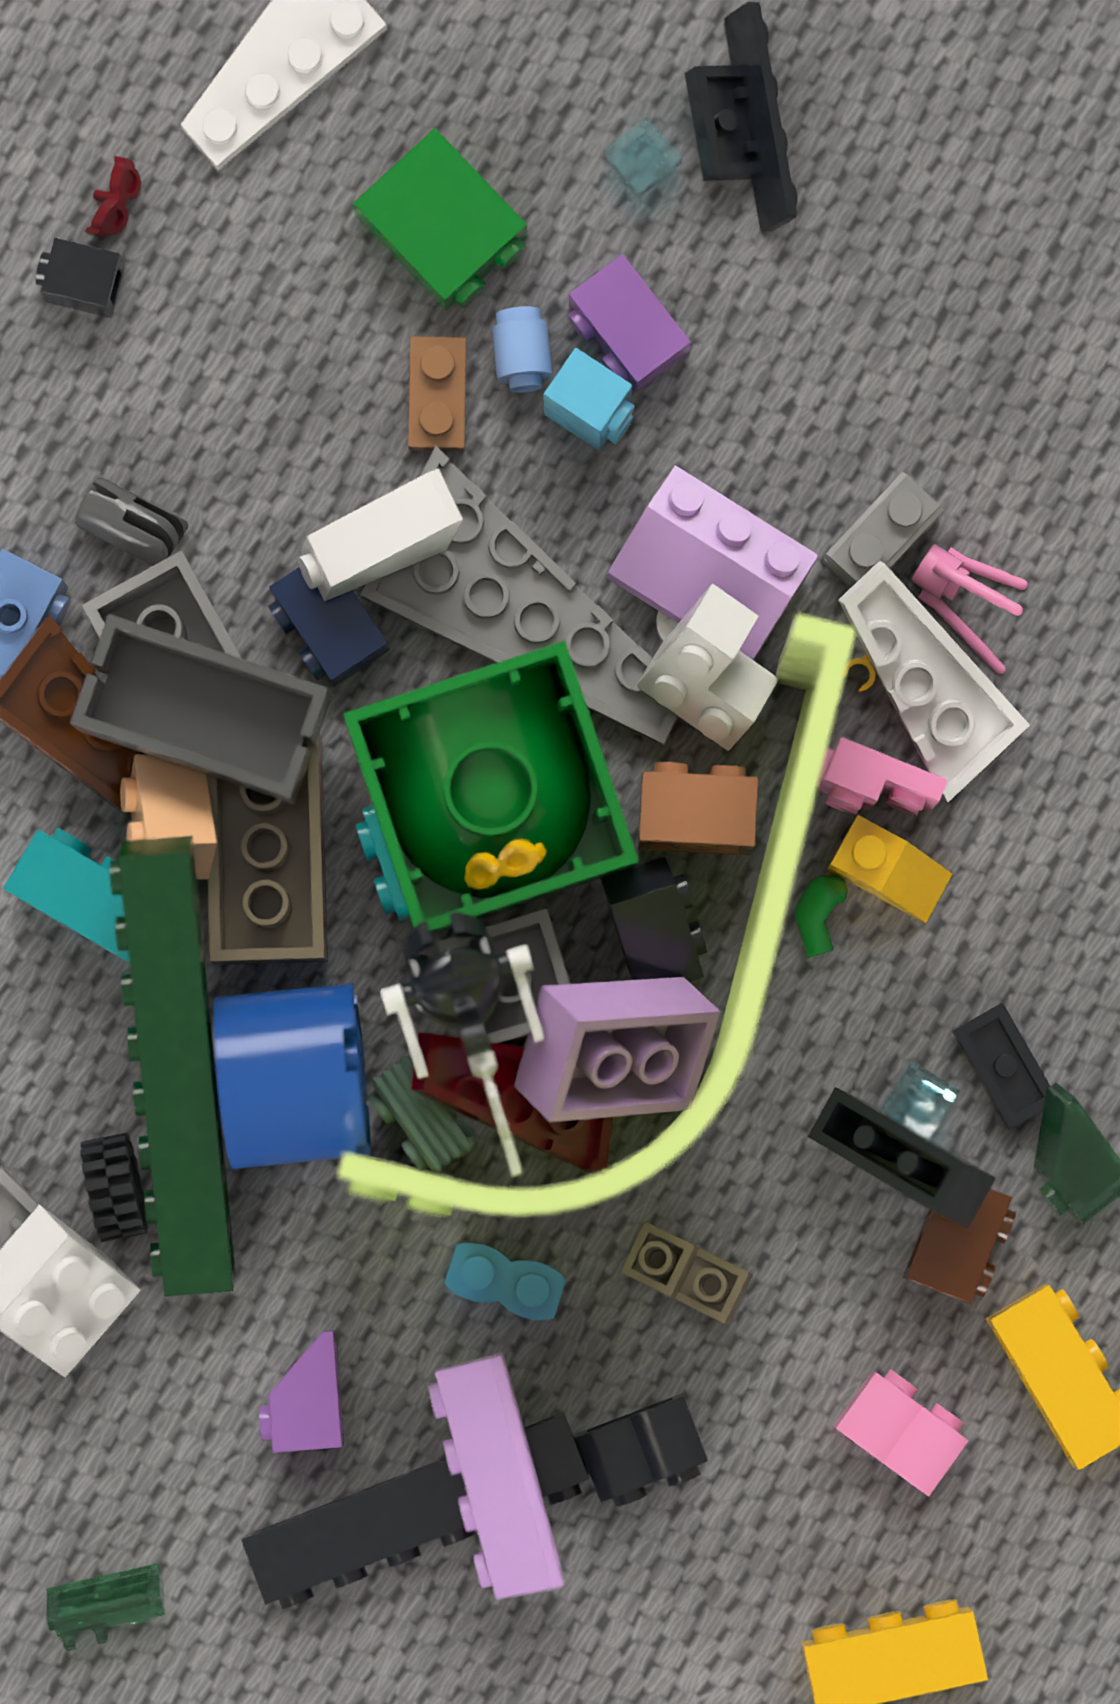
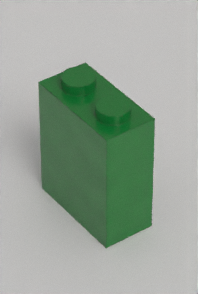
(442, 221)

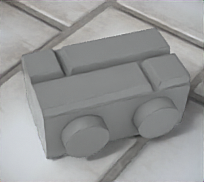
(884, 531)

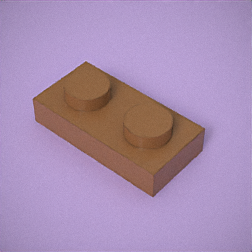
(437, 393)

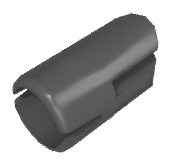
(130, 522)

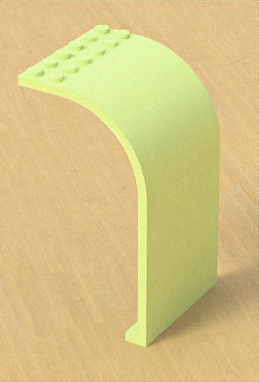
(811, 661)

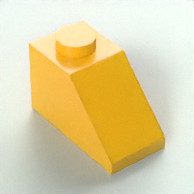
(890, 869)

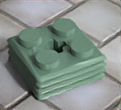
(434, 1131)

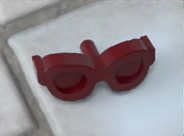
(112, 213)

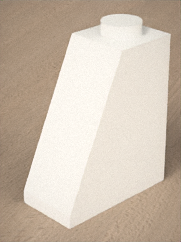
(381, 537)

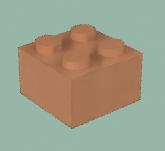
(697, 810)

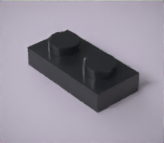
(1003, 1065)

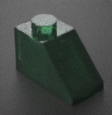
(1074, 1159)

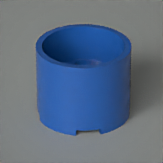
(291, 1076)

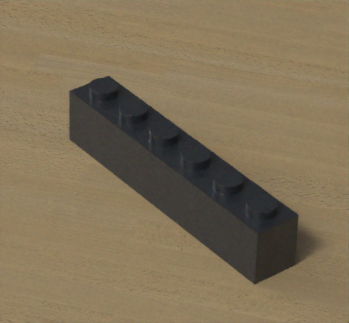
(392, 1520)

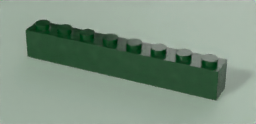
(176, 1065)

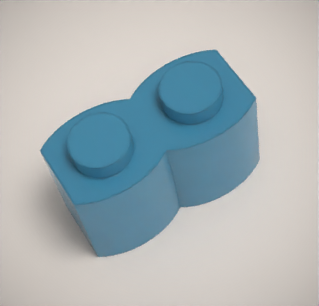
(489, 1276)

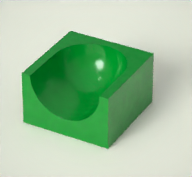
(488, 765)

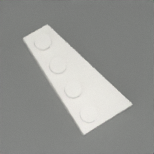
(275, 68)
(937, 690)

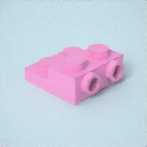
(857, 776)

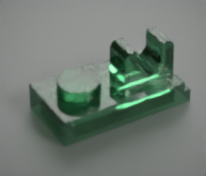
(105, 1602)

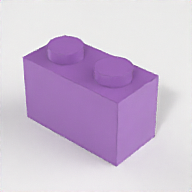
(627, 324)

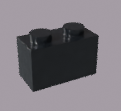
(652, 922)

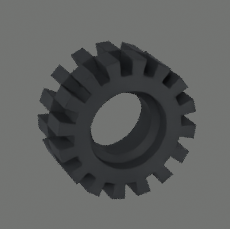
(114, 1187)

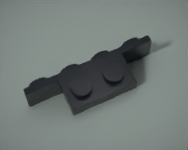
(740, 119)

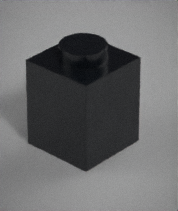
(80, 277)

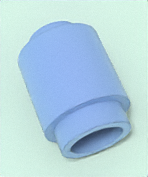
(522, 349)

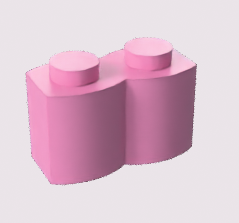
(902, 1432)

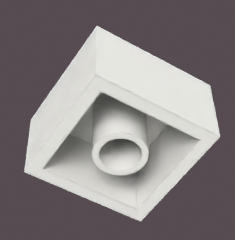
(58, 1291)

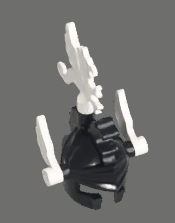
(461, 993)

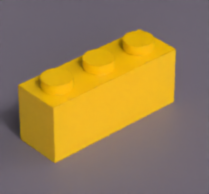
(1061, 1372)
(895, 1656)

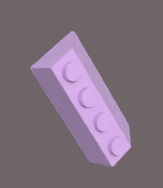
(498, 1475)

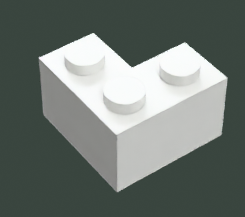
(705, 674)

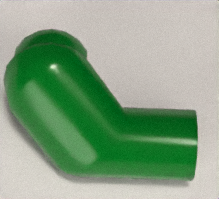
(813, 910)

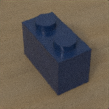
(336, 632)

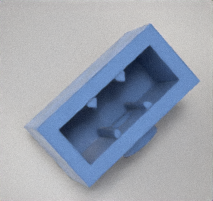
(25, 601)

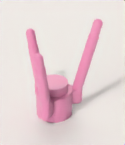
(945, 574)

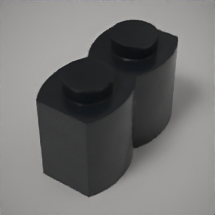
(642, 1449)

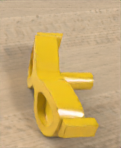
(514, 860)

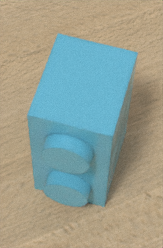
(589, 401)

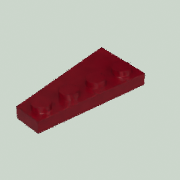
(452, 1084)

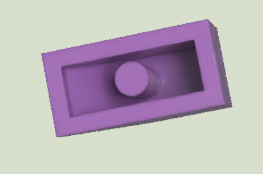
(307, 1402)

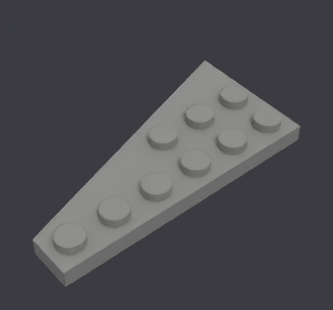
(508, 598)

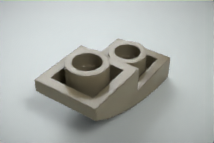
(686, 1273)

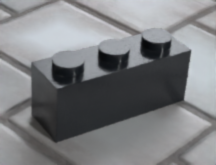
(901, 1157)

